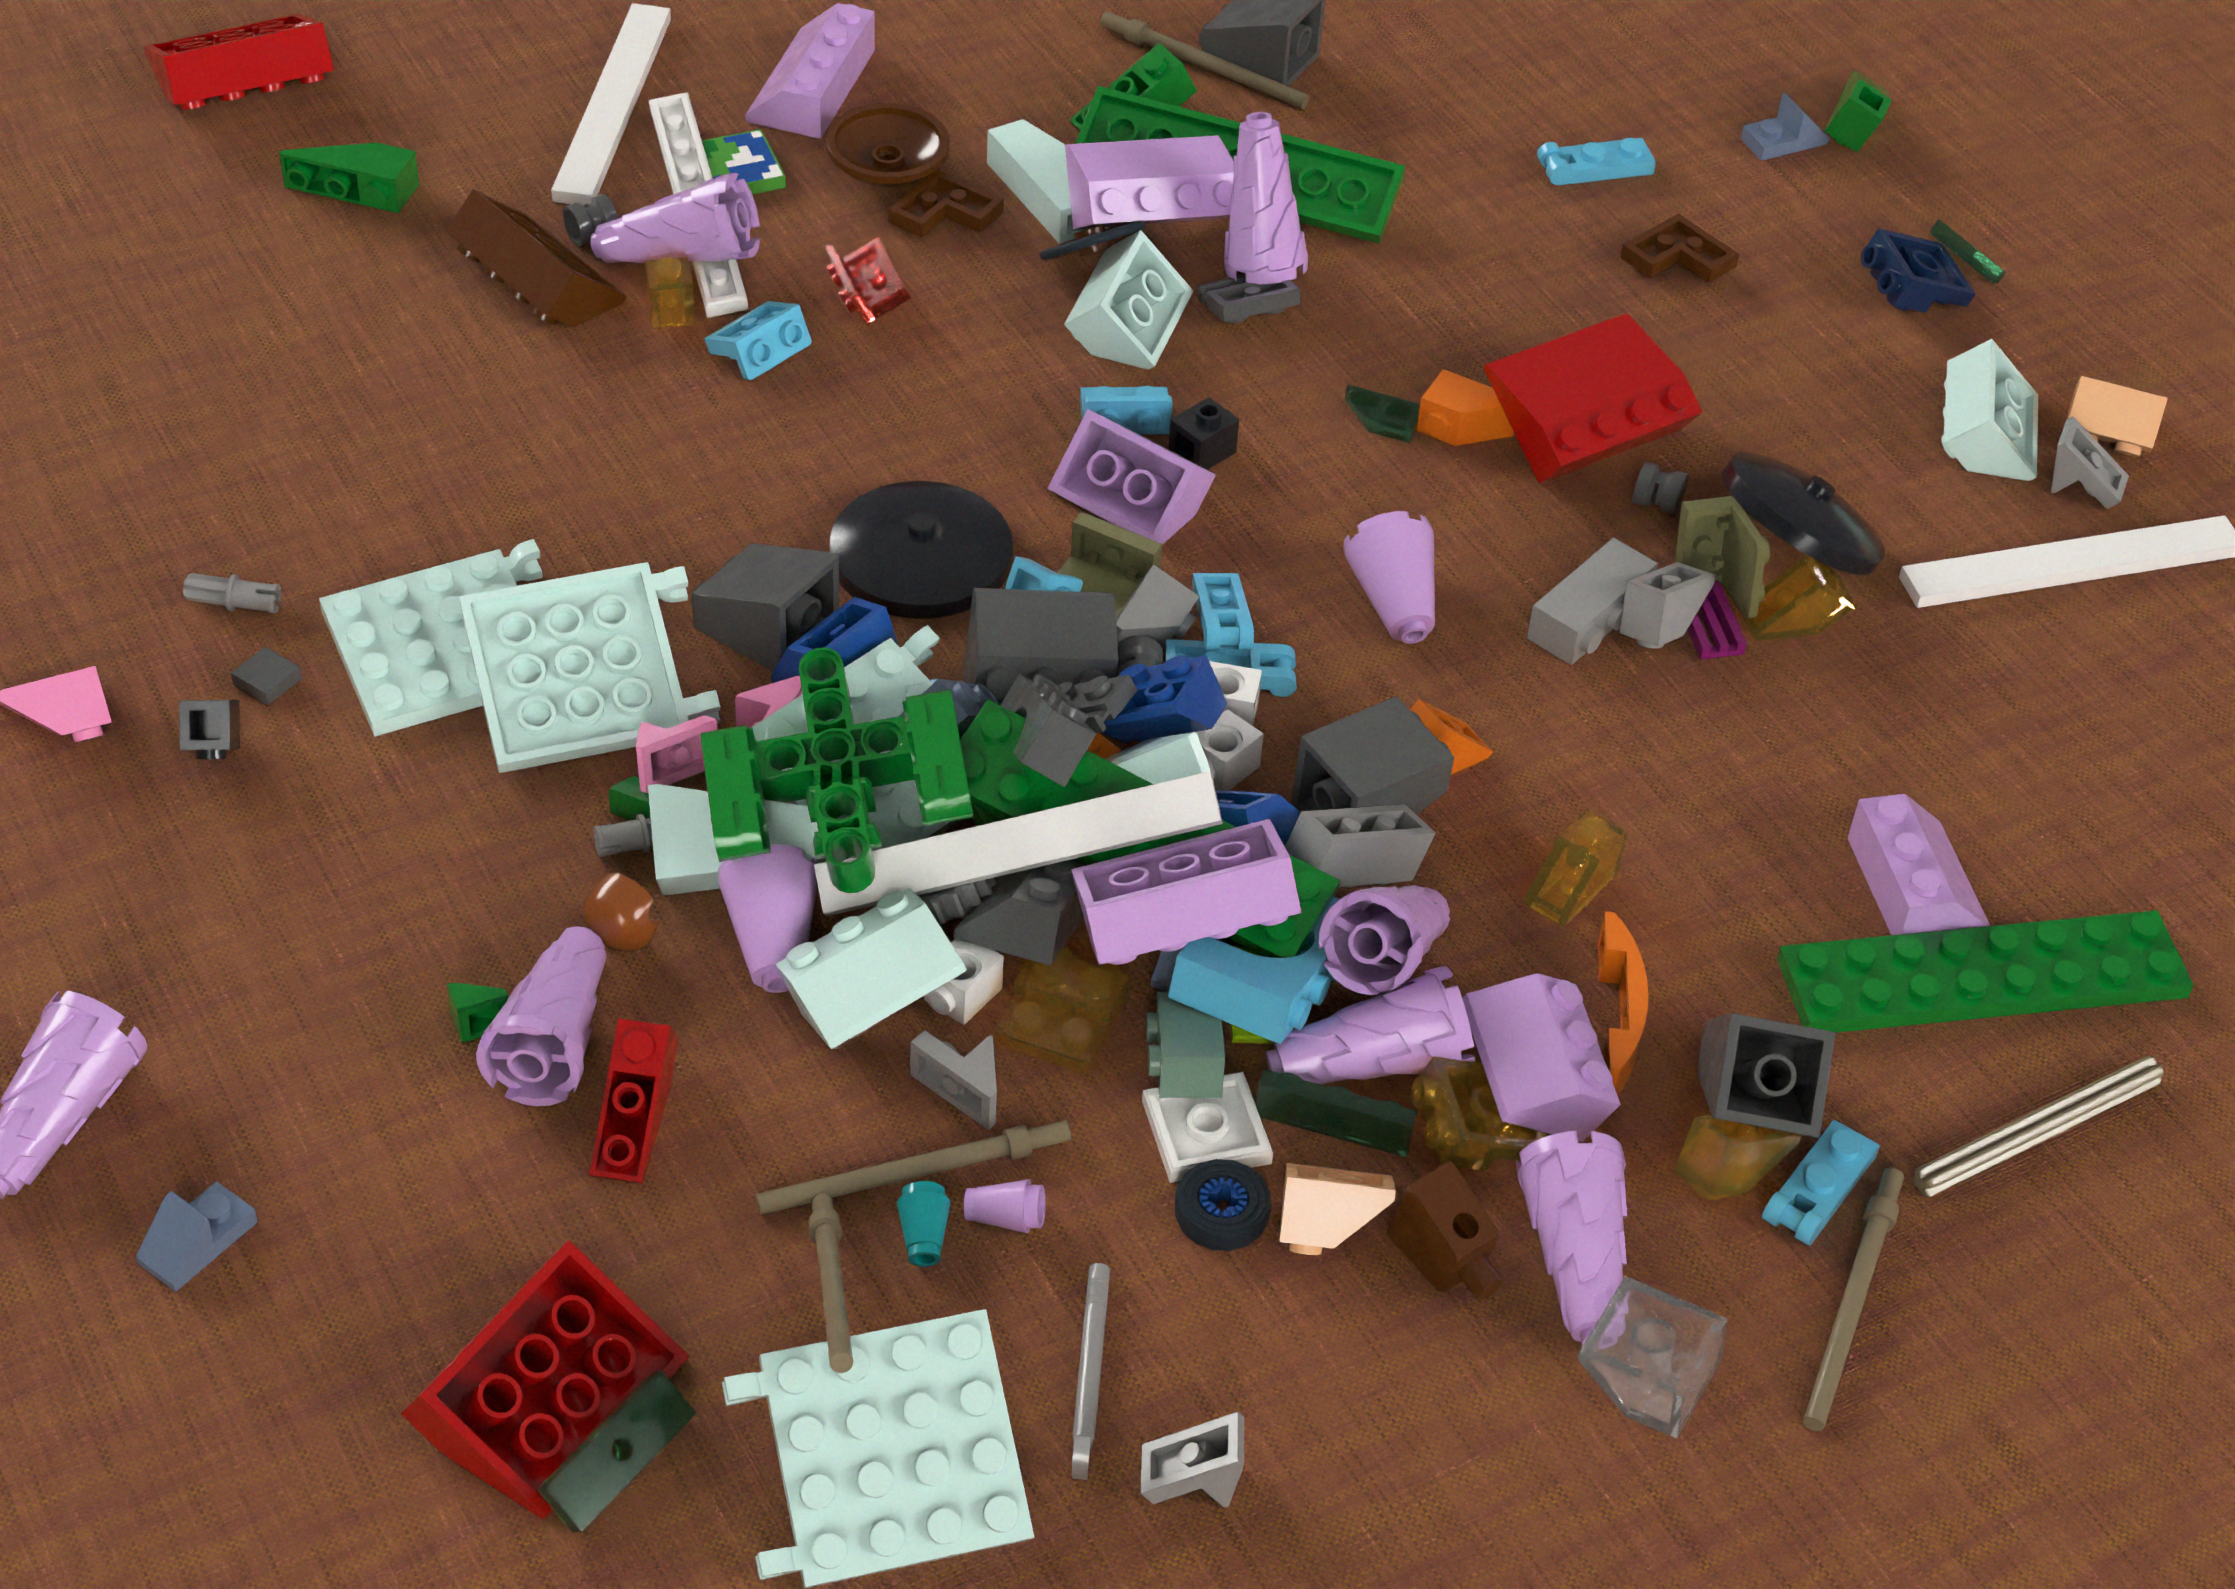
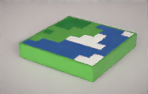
(749, 157)

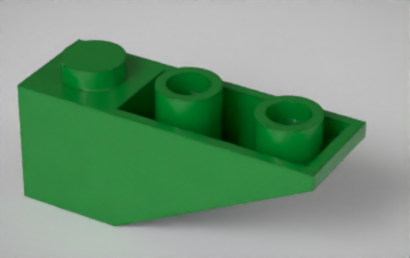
(1154, 77)
(1858, 111)
(354, 173)

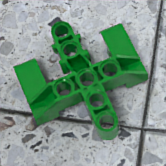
(748, 771)

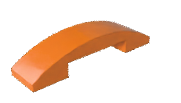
(1622, 964)

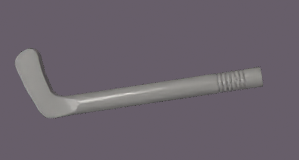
(1089, 1368)

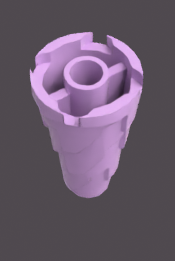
(1264, 216)
(697, 223)
(1380, 935)
(544, 1026)
(1380, 1035)
(65, 1074)
(1579, 1211)

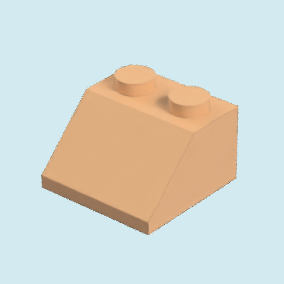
(2118, 414)

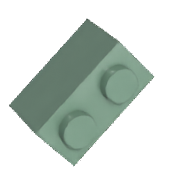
(1186, 1050)

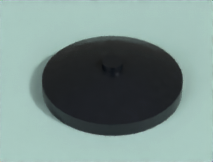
(1804, 512)
(921, 548)

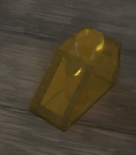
(669, 291)
(1801, 602)
(1577, 868)
(1730, 1157)

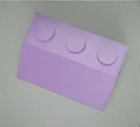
(1130, 479)
(1912, 867)
(1541, 1055)

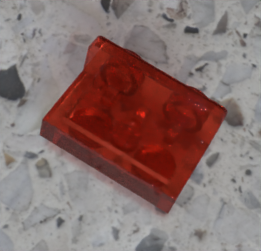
(868, 280)

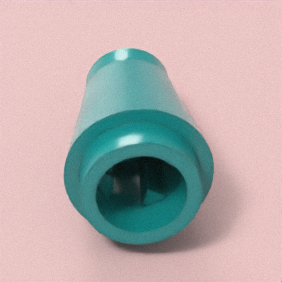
(923, 1220)

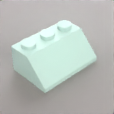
(1129, 304)
(1990, 414)
(869, 967)

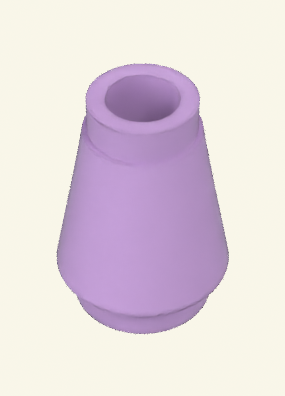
(1007, 1205)

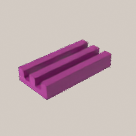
(1717, 614)

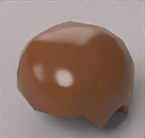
(620, 913)

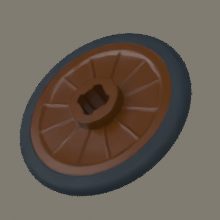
(1092, 240)

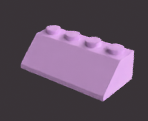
(816, 72)
(1149, 181)
(1186, 892)

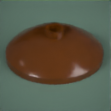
(888, 144)

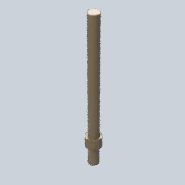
(1140, 33)
(1014, 1143)
(1879, 1219)
(825, 1232)

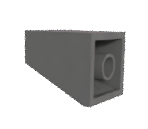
(1267, 36)
(767, 599)
(1372, 761)
(1765, 1072)

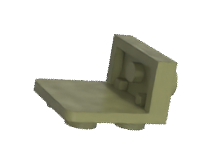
(1724, 542)
(1109, 558)

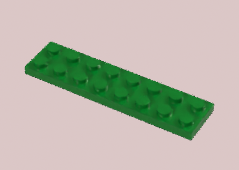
(1330, 184)
(1011, 789)
(1983, 972)

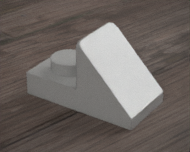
(2085, 460)
(960, 1080)
(1193, 1459)

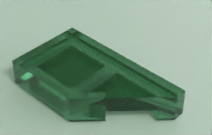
(1967, 252)
(1383, 413)

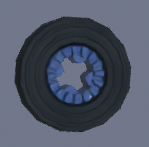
(1229, 1181)

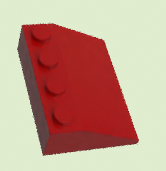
(240, 59)
(1591, 396)
(542, 1377)

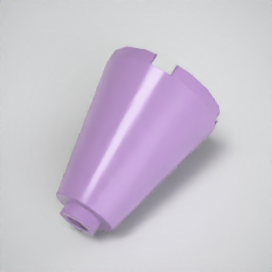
(1397, 572)
(770, 908)

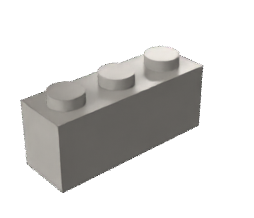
(1587, 602)
(1362, 843)

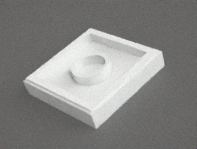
(1208, 1128)

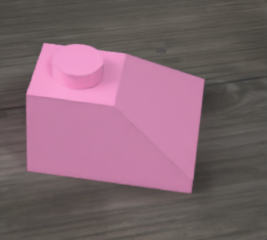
(62, 703)

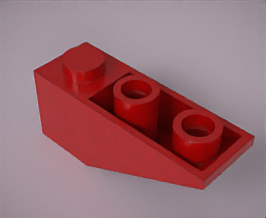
(633, 1099)

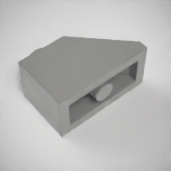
(1664, 603)
(1157, 609)

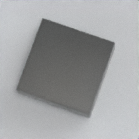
(266, 675)

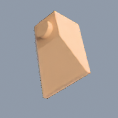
(1329, 1205)

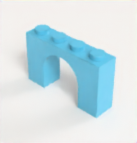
(1250, 989)

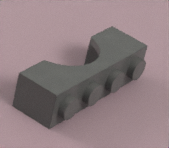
(1053, 729)

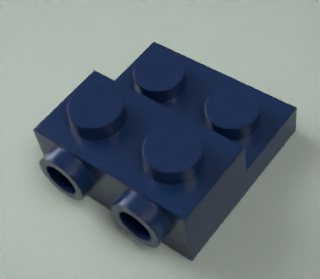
(1914, 272)

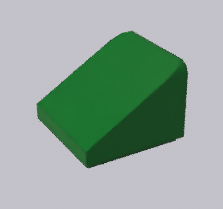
(628, 800)
(474, 1008)

